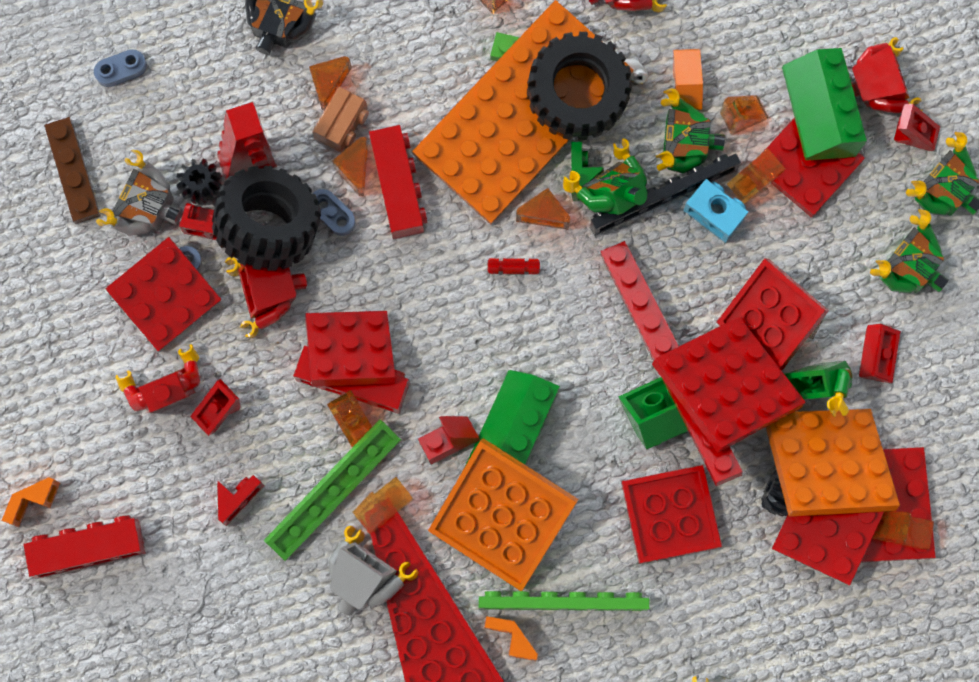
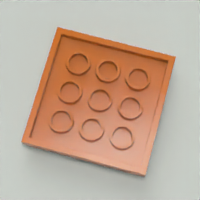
(831, 463)
(502, 514)

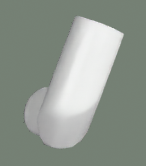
(639, 74)

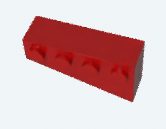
(243, 141)

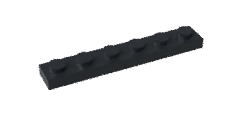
(672, 190)

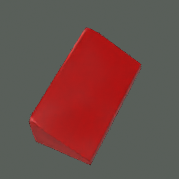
(879, 353)

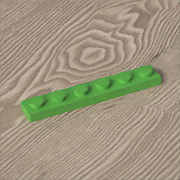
(332, 490)
(576, 601)

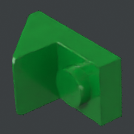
(579, 164)

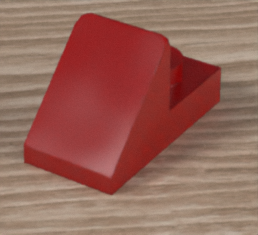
(916, 129)
(215, 407)
(452, 437)
(231, 505)

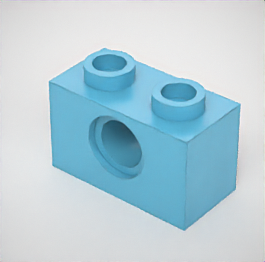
(722, 224)

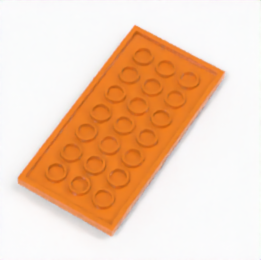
(491, 138)

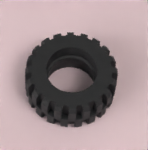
(588, 53)
(262, 244)

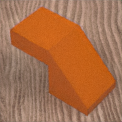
(688, 76)
(39, 493)
(519, 644)

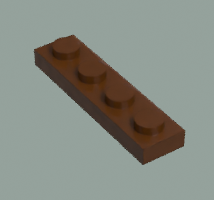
(72, 170)

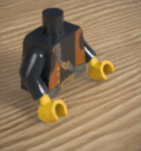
(279, 21)

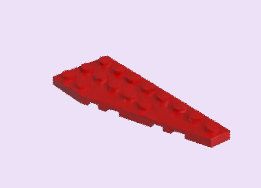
(426, 623)

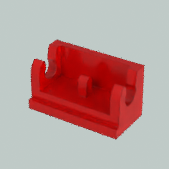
(197, 221)

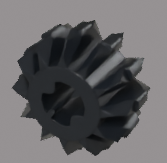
(209, 181)
(773, 497)

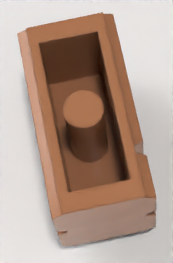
(340, 120)

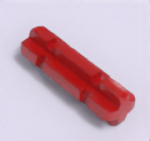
(513, 266)

